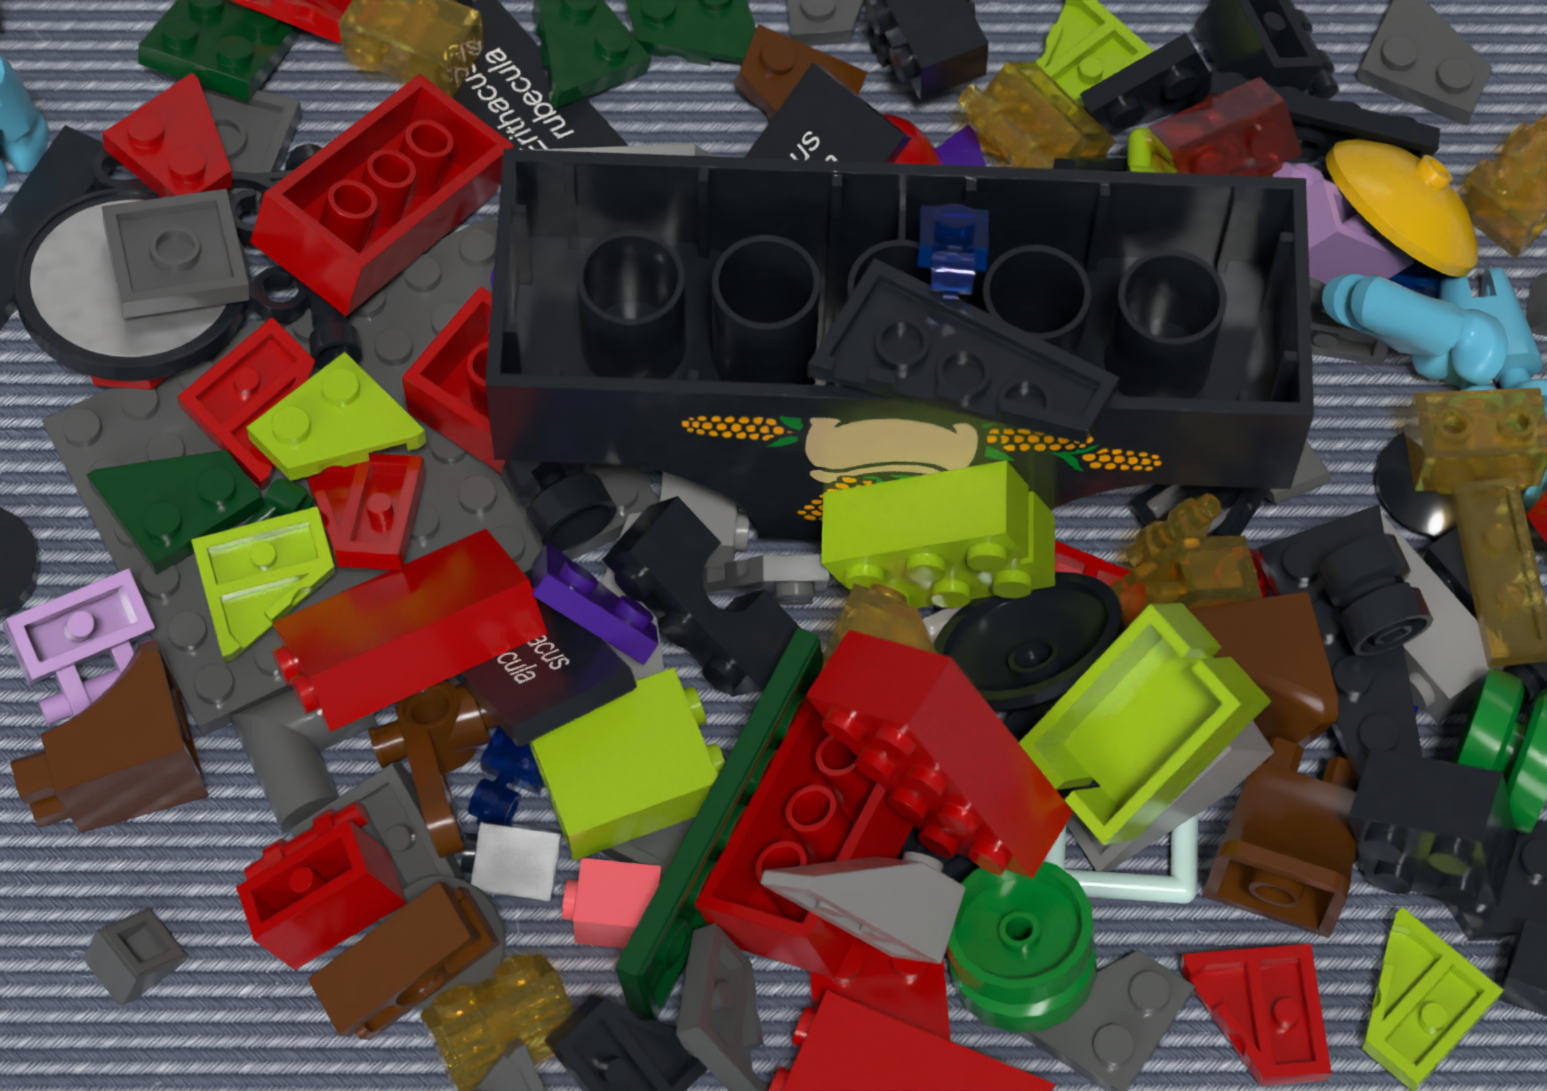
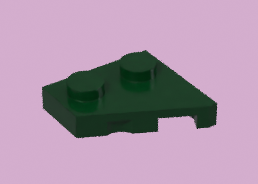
(692, 28)
(585, 48)
(176, 501)

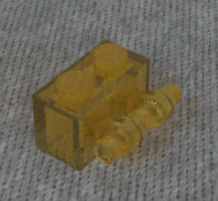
(1032, 118)
(1510, 194)
(1185, 565)

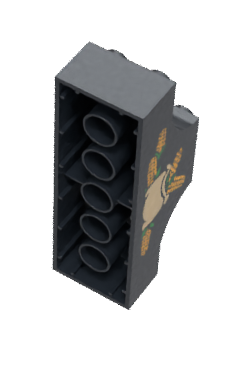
(679, 297)

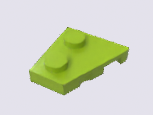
(1088, 47)
(333, 422)
(261, 574)
(1423, 1002)

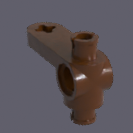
(437, 735)

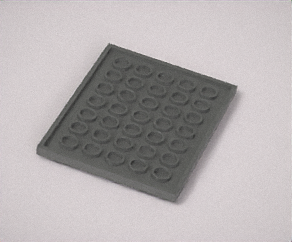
(455, 499)

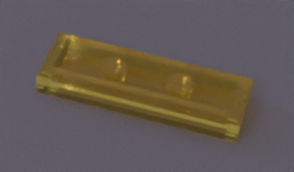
(1501, 570)

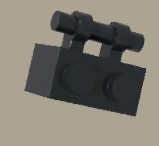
(1266, 42)

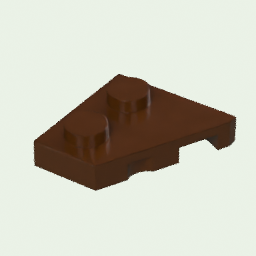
(778, 63)

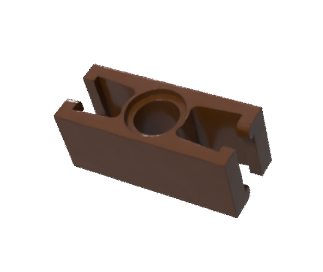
(403, 961)

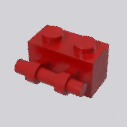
(319, 887)

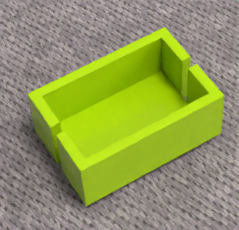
(942, 536)
(1143, 722)

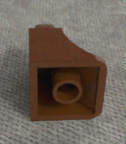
(1285, 657)
(117, 755)
(1289, 843)

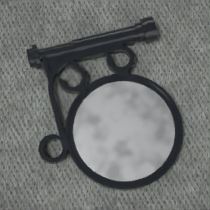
(74, 308)

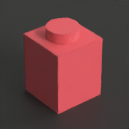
(609, 900)

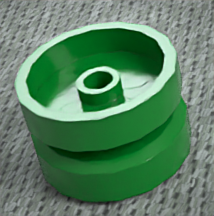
(1501, 743)
(1023, 948)

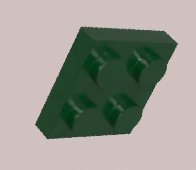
(219, 43)

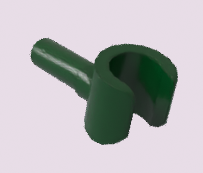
(282, 499)

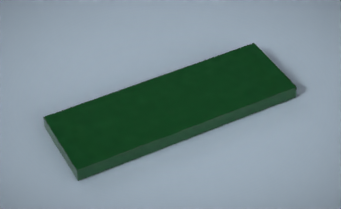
(664, 933)

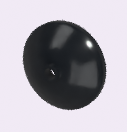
(1033, 645)

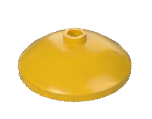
(1407, 202)

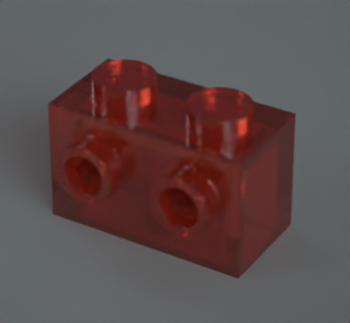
(1229, 134)

